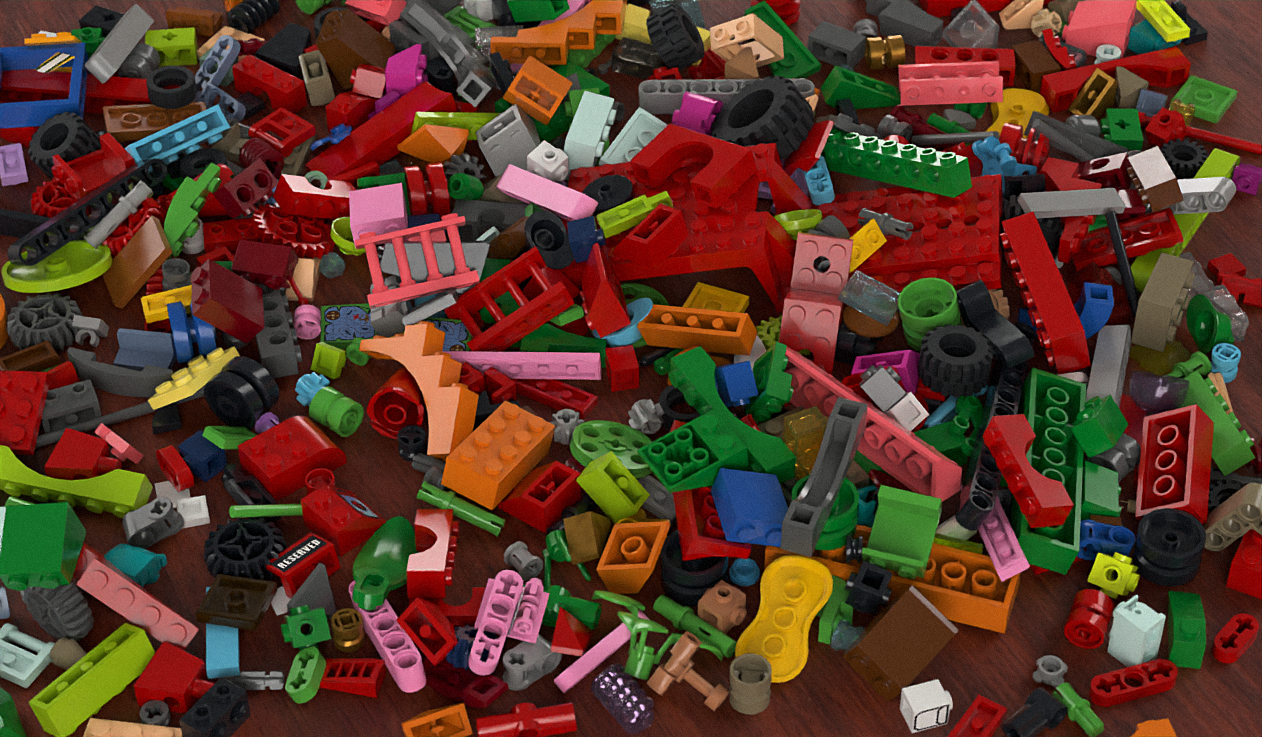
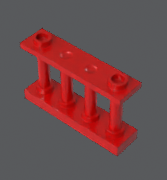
(520, 322)

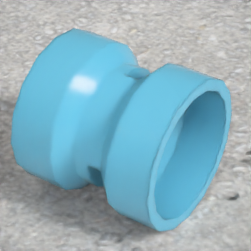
(1225, 360)

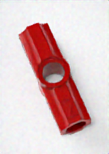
(528, 721)

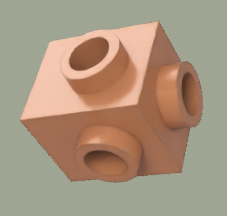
(722, 606)

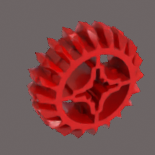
(52, 199)
(131, 225)

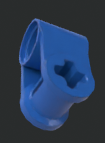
(1104, 539)

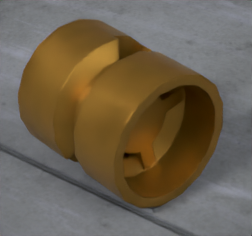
(884, 52)

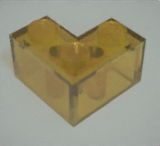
(803, 436)

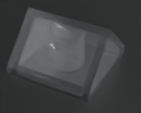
(972, 28)

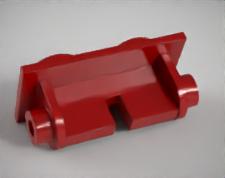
(1239, 285)

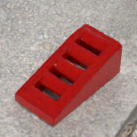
(360, 685)

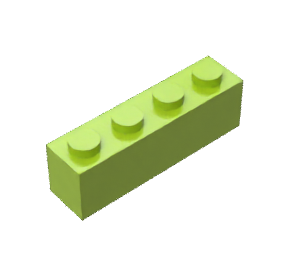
(93, 681)

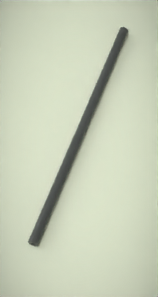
(109, 419)

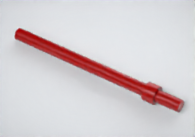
(1213, 137)

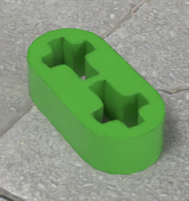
(305, 675)

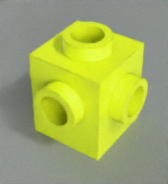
(1103, 572)

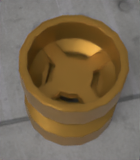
(348, 630)

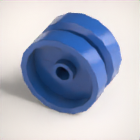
(190, 331)

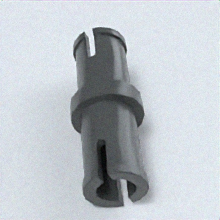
(887, 223)

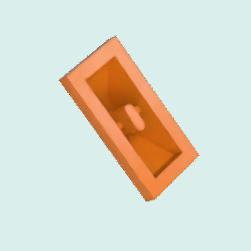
(439, 722)

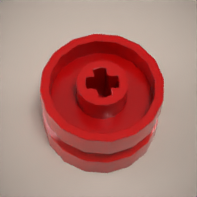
(431, 192)

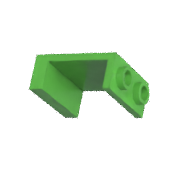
(903, 531)

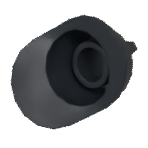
(550, 238)

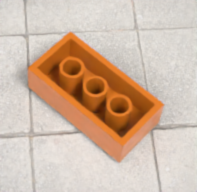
(498, 455)

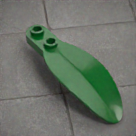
(383, 563)

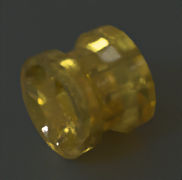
(1186, 110)

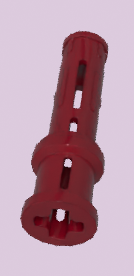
(919, 126)

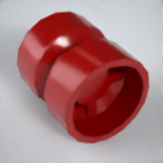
(1089, 618)

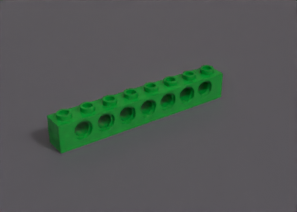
(897, 163)

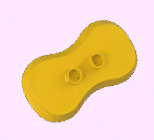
(1016, 108)
(791, 596)

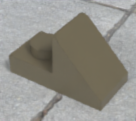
(231, 143)

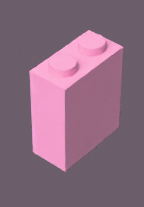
(378, 210)

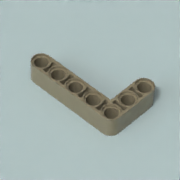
(1234, 517)

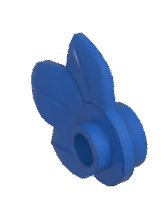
(338, 133)

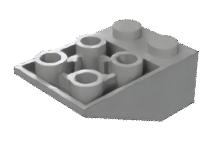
(508, 140)

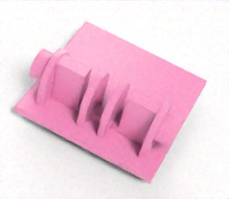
(529, 614)

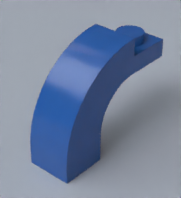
(1092, 308)

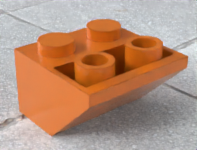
(537, 90)

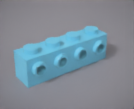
(181, 137)

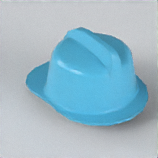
(629, 334)

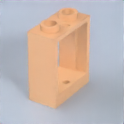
(767, 44)

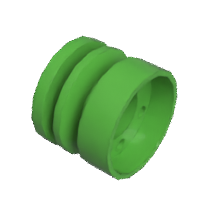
(926, 306)

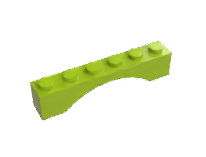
(112, 492)

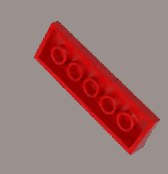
(381, 134)
(700, 525)

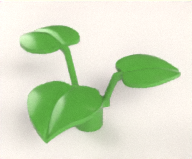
(641, 655)

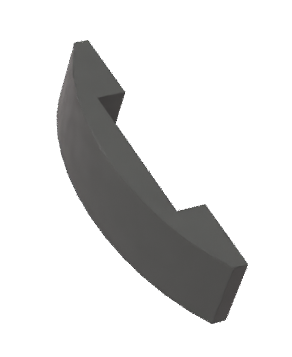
(118, 379)

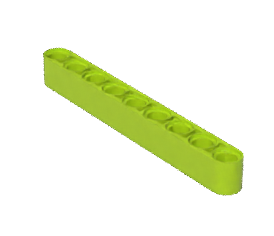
(1217, 165)

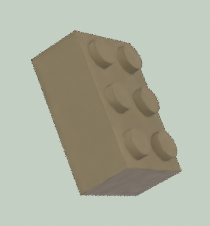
(1163, 302)

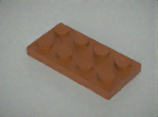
(141, 121)

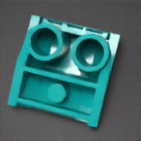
(137, 563)

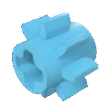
(308, 386)

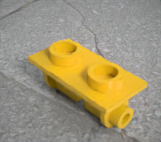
(865, 243)

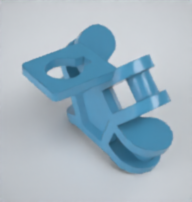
(1001, 161)

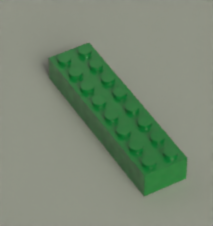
(1051, 410)

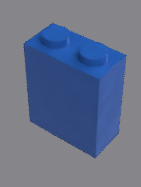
(749, 506)

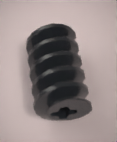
(251, 14)

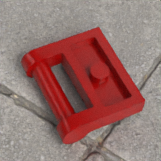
(286, 125)

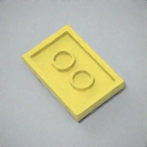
(191, 379)

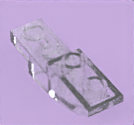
(1219, 298)

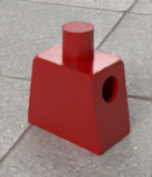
(80, 457)
(173, 678)

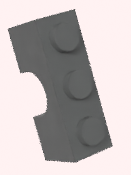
(484, 215)

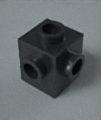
(868, 588)

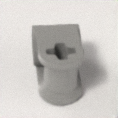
(529, 663)

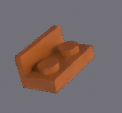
(205, 21)

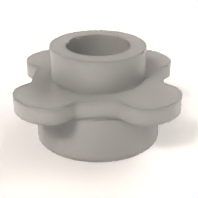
(1050, 670)

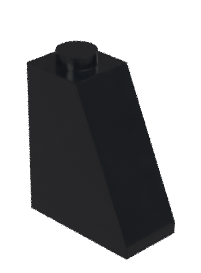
(285, 48)

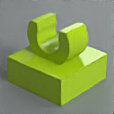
(328, 360)

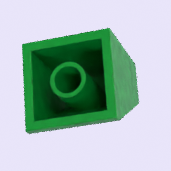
(40, 545)

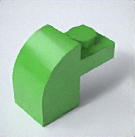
(834, 611)

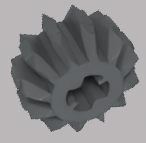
(463, 164)

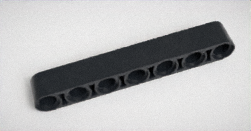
(77, 214)

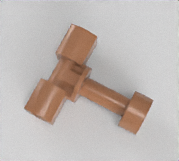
(680, 668)

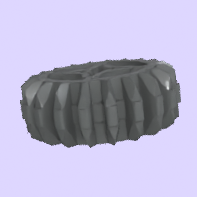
(43, 319)
(59, 611)

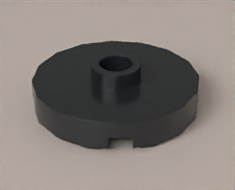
(609, 192)

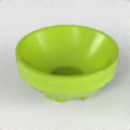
(799, 220)
(343, 238)

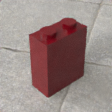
(227, 301)

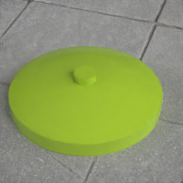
(63, 269)

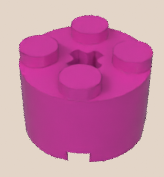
(697, 113)

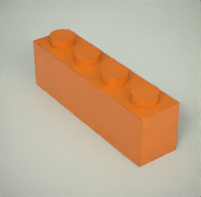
(692, 327)

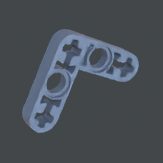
(210, 87)

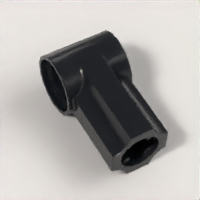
(1039, 712)

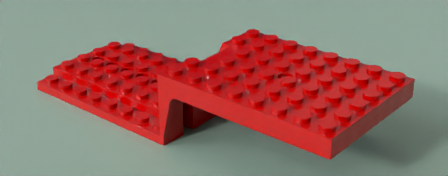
(752, 239)

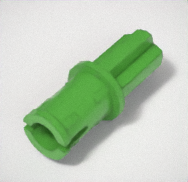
(1079, 710)

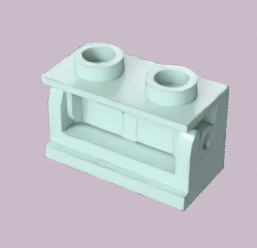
(1135, 633)

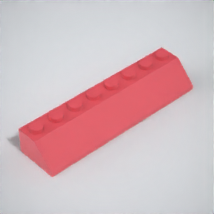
(884, 439)

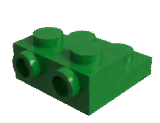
(771, 382)

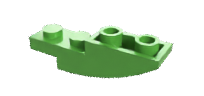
(187, 202)

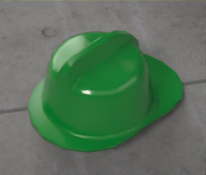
(1207, 325)

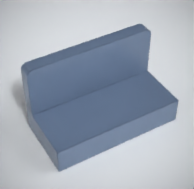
(144, 348)

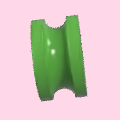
(354, 354)

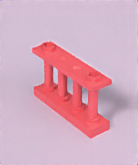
(950, 83)
(435, 282)

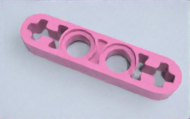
(496, 622)
(595, 656)

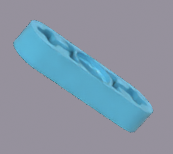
(819, 180)

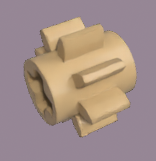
(1046, 20)

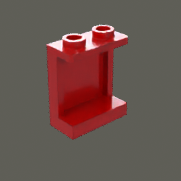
(94, 169)

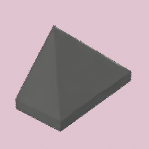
(315, 592)

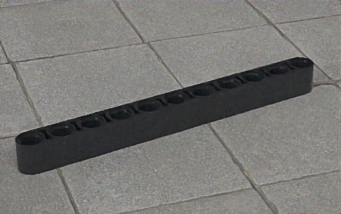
(982, 474)

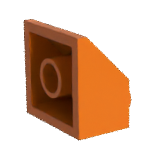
(631, 555)

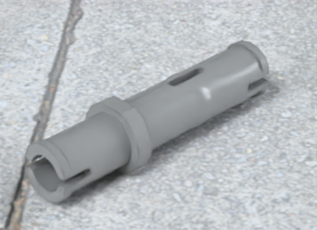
(118, 214)

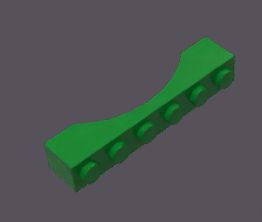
(695, 377)

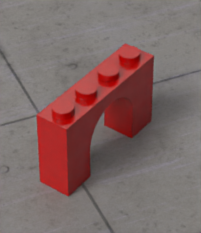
(676, 146)

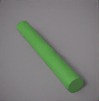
(265, 510)

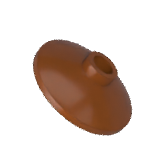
(867, 326)

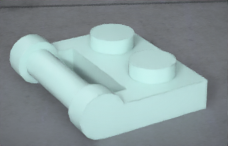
(18, 664)

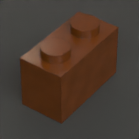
(1033, 62)

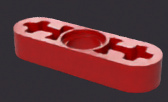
(1142, 672)

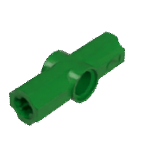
(583, 610)

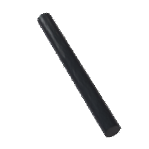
(1123, 261)

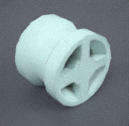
(1107, 53)

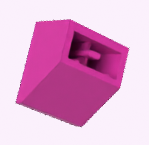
(405, 70)
(905, 362)

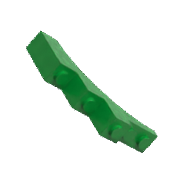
(546, 337)

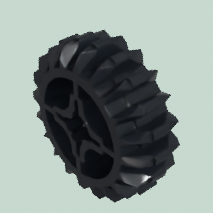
(227, 544)

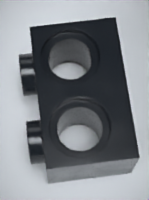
(217, 712)

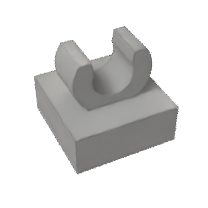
(90, 327)

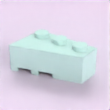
(589, 130)

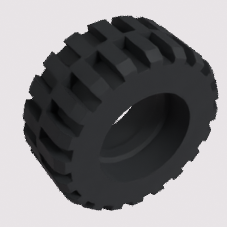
(766, 114)

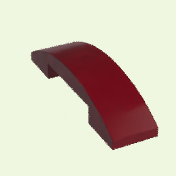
(462, 685)

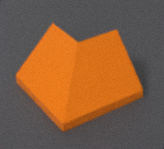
(435, 143)

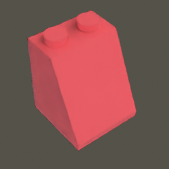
(1099, 24)

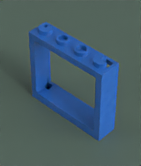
(37, 112)

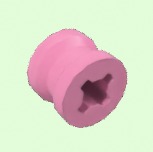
(307, 322)

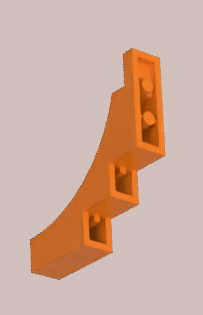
(552, 41)

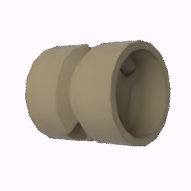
(750, 683)

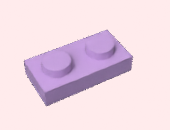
(12, 165)

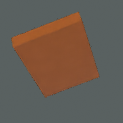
(137, 262)

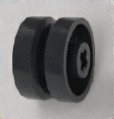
(241, 392)
(1169, 547)
(689, 579)

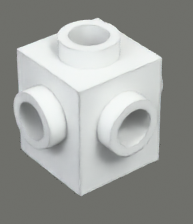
(548, 162)

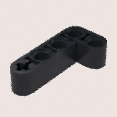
(978, 312)

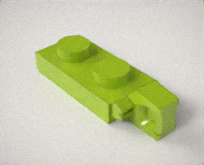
(630, 213)

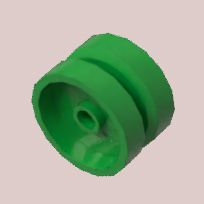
(842, 518)

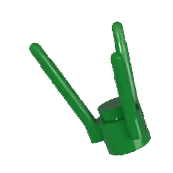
(558, 550)

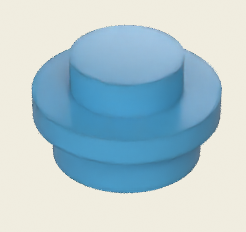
(744, 572)

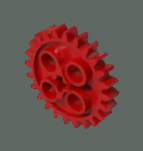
(303, 233)

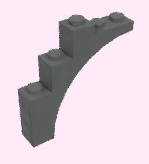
(907, 20)
(455, 46)

